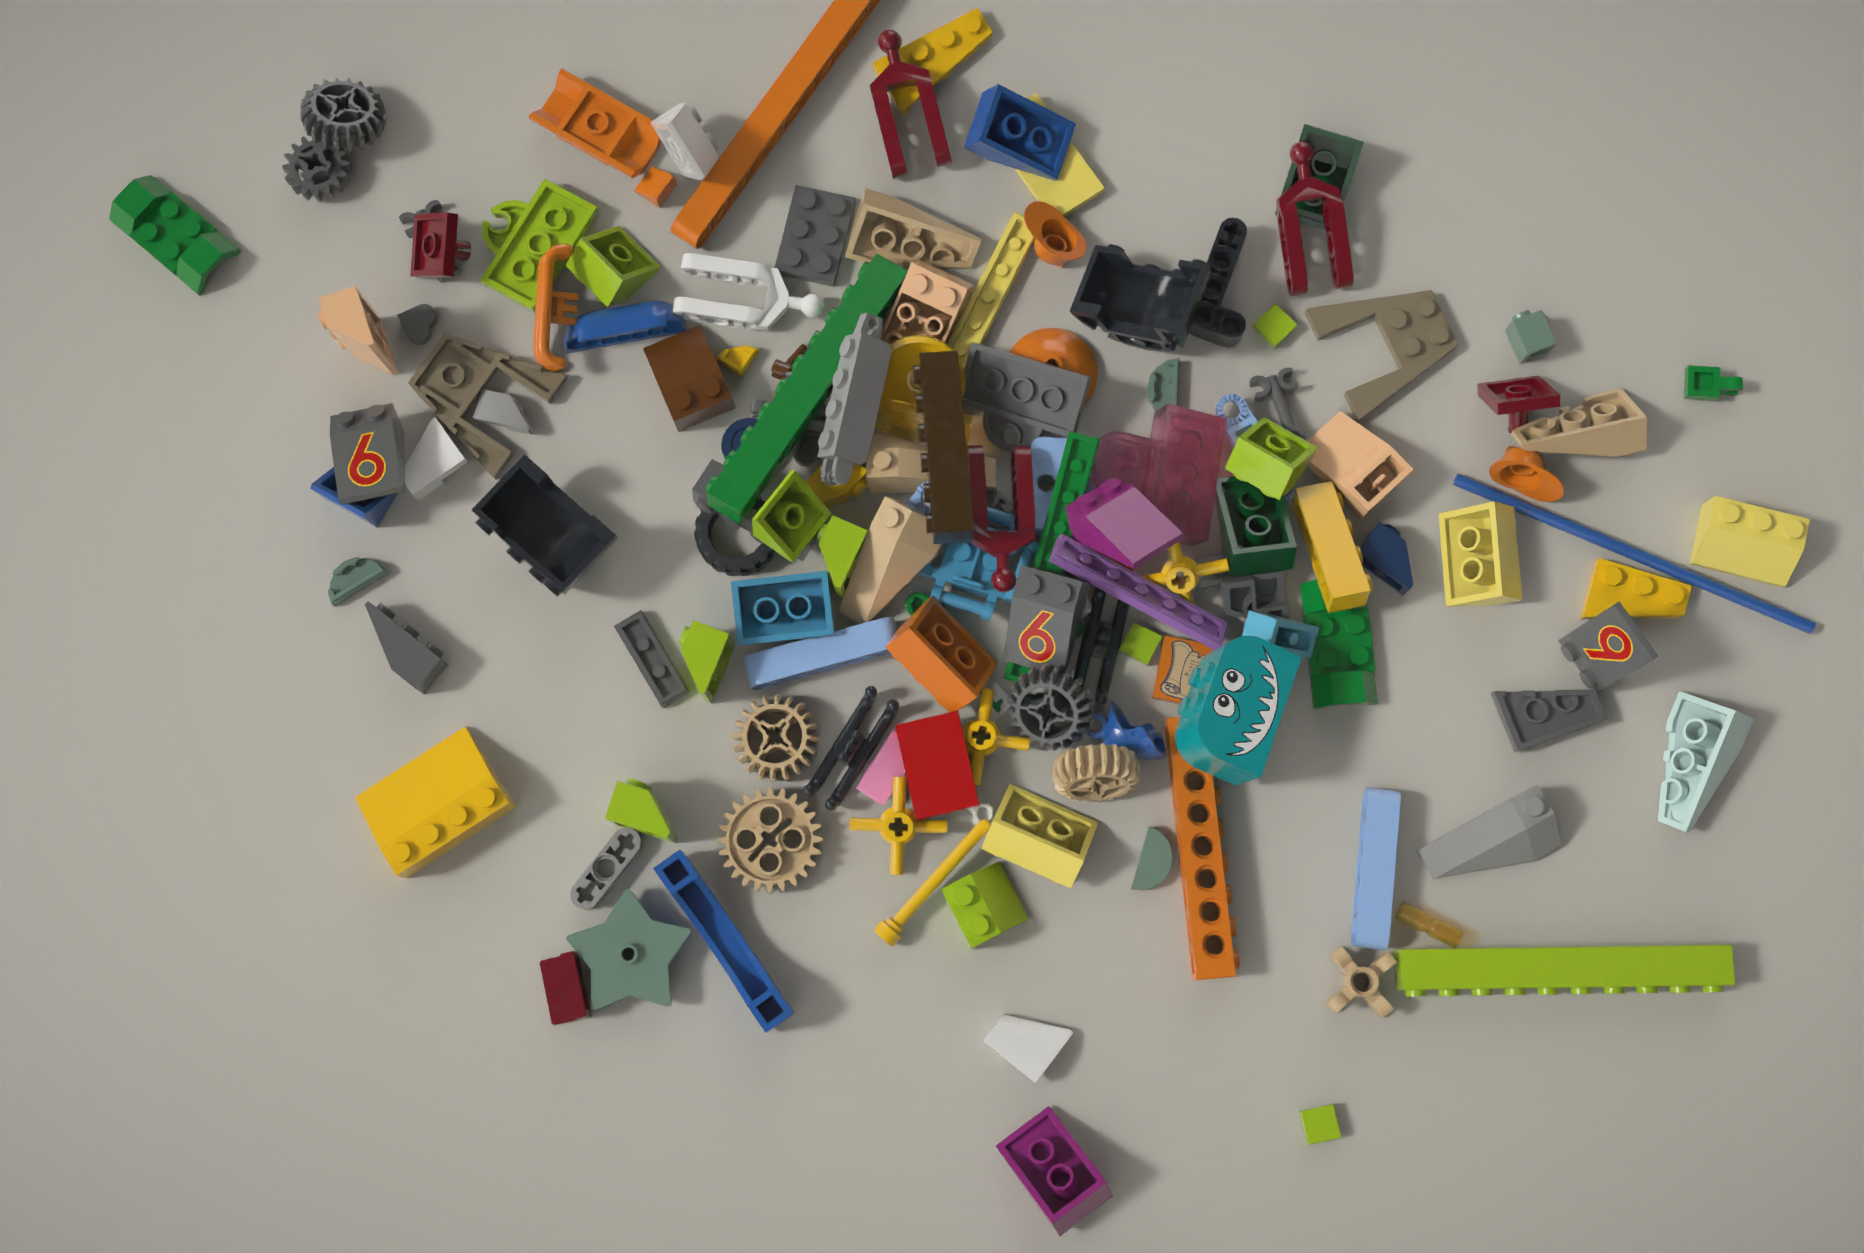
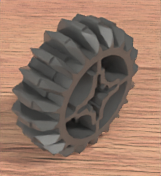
(343, 114)
(1034, 711)

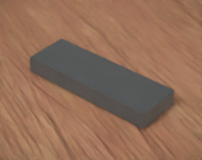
(651, 659)

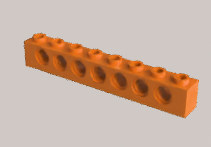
(1203, 964)

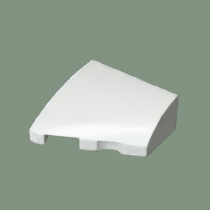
(431, 461)
(1027, 1044)

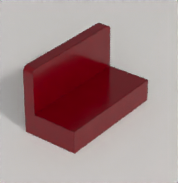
(565, 988)

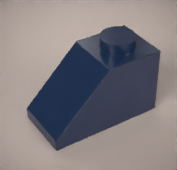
(1387, 557)

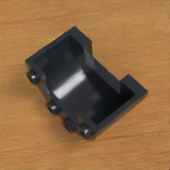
(1139, 302)
(543, 526)

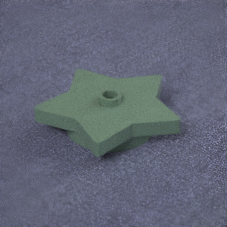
(654, 948)

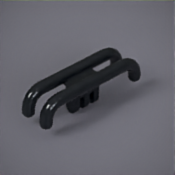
(1101, 642)
(852, 749)

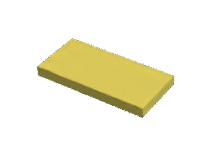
(1074, 185)

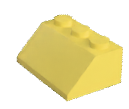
(1749, 540)
(1480, 555)
(1040, 836)

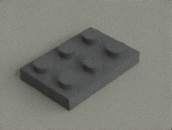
(815, 235)

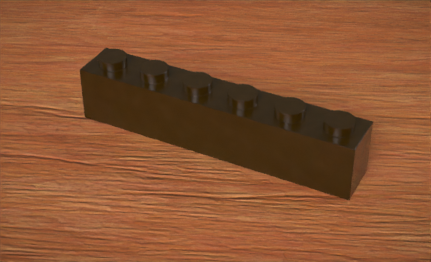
(944, 447)

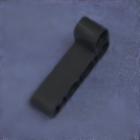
(1219, 280)

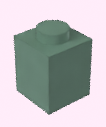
(1530, 335)

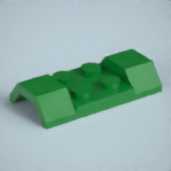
(170, 231)
(1342, 654)

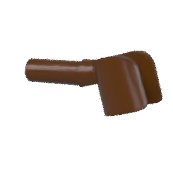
(780, 368)

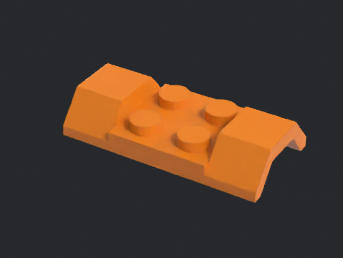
(599, 125)

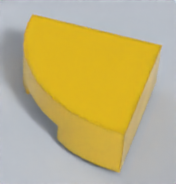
(738, 358)

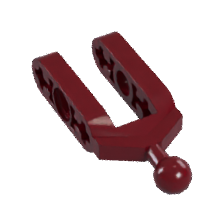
(897, 76)
(1335, 225)
(1003, 543)

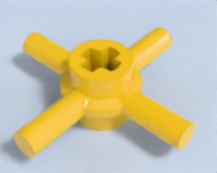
(1191, 570)
(996, 739)
(897, 810)

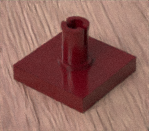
(436, 245)
(1518, 397)

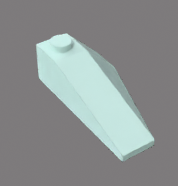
(1699, 754)

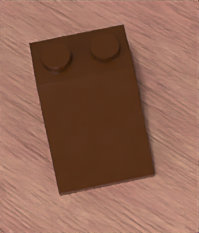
(689, 378)

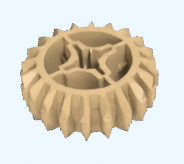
(785, 727)
(1096, 772)

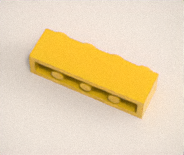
(1331, 546)

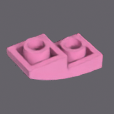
(878, 778)

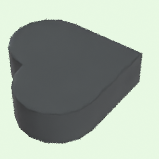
(418, 323)
(807, 448)

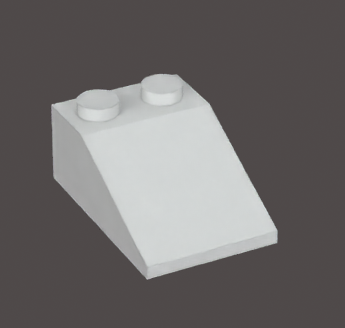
(686, 141)

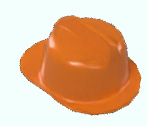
(1054, 236)
(1527, 475)

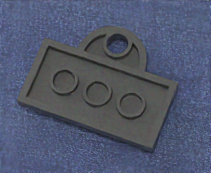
(1022, 395)

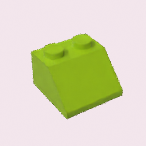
(612, 265)
(1270, 458)
(840, 550)
(706, 655)
(640, 810)
(984, 904)

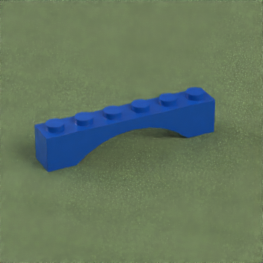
(724, 940)

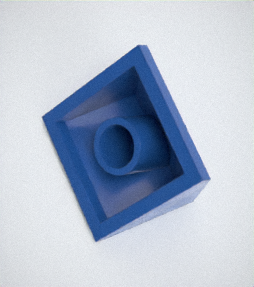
(369, 510)

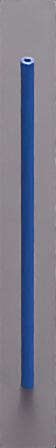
(1635, 554)

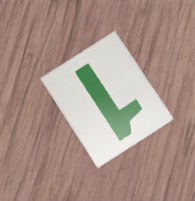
(1000, 698)

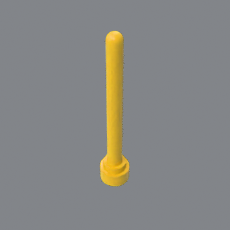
(892, 927)

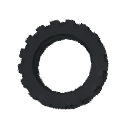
(723, 563)

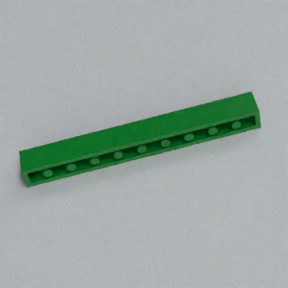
(801, 395)

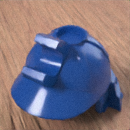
(1118, 731)

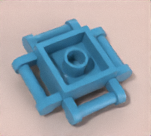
(971, 571)

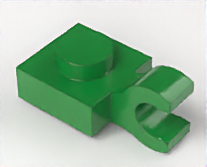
(1707, 384)

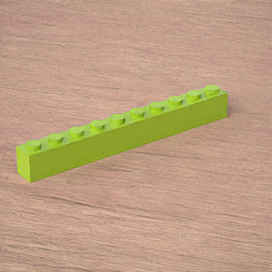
(1564, 968)

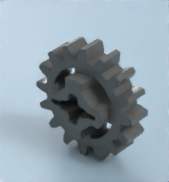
(322, 178)

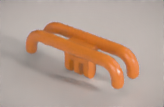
(551, 307)

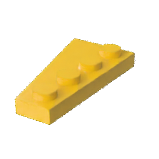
(939, 52)

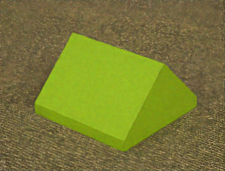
(790, 517)

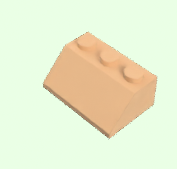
(357, 328)

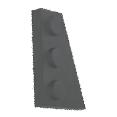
(1544, 715)

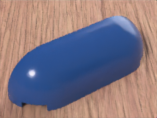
(623, 325)

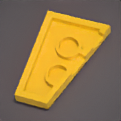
(1638, 592)

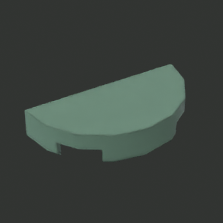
(1164, 384)
(353, 577)
(1154, 861)

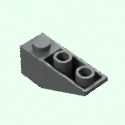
(405, 654)

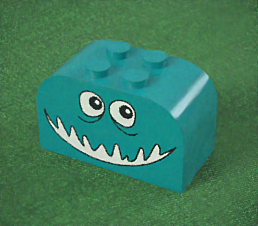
(1235, 708)

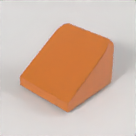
(656, 186)

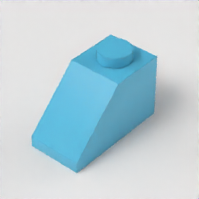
(1283, 632)

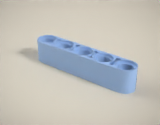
(819, 653)
(1375, 869)

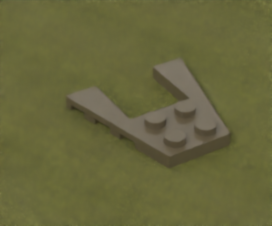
(1412, 330)
(454, 379)

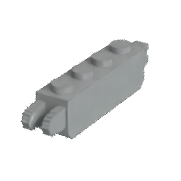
(854, 401)

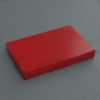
(937, 765)

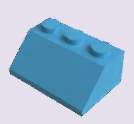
(782, 608)

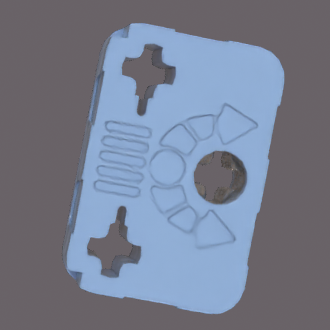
(1045, 466)

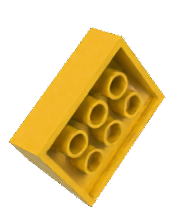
(434, 803)

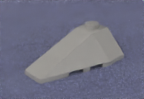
(1503, 836)

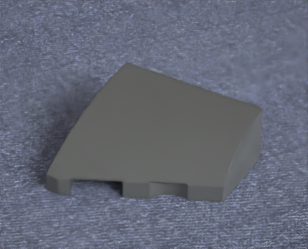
(1255, 593)

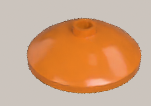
(1060, 348)

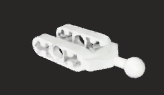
(741, 273)

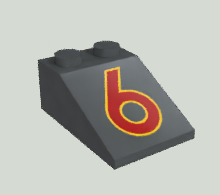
(367, 453)
(1044, 619)
(1607, 648)

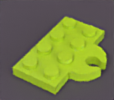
(532, 228)

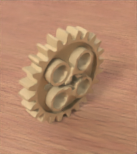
(749, 819)

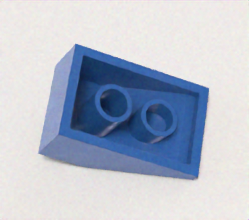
(1019, 133)

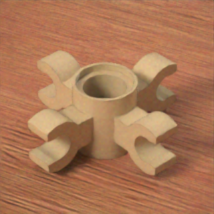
(1372, 972)

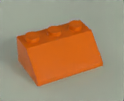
(942, 655)

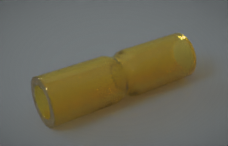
(1432, 926)

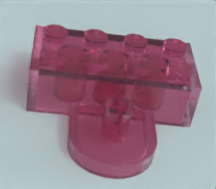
(1171, 468)

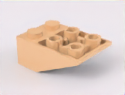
(927, 304)
(1357, 463)

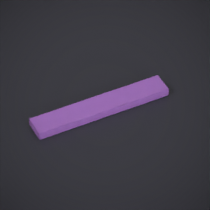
(1138, 592)

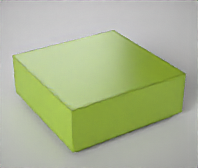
(1274, 326)
(1140, 644)
(1320, 1124)

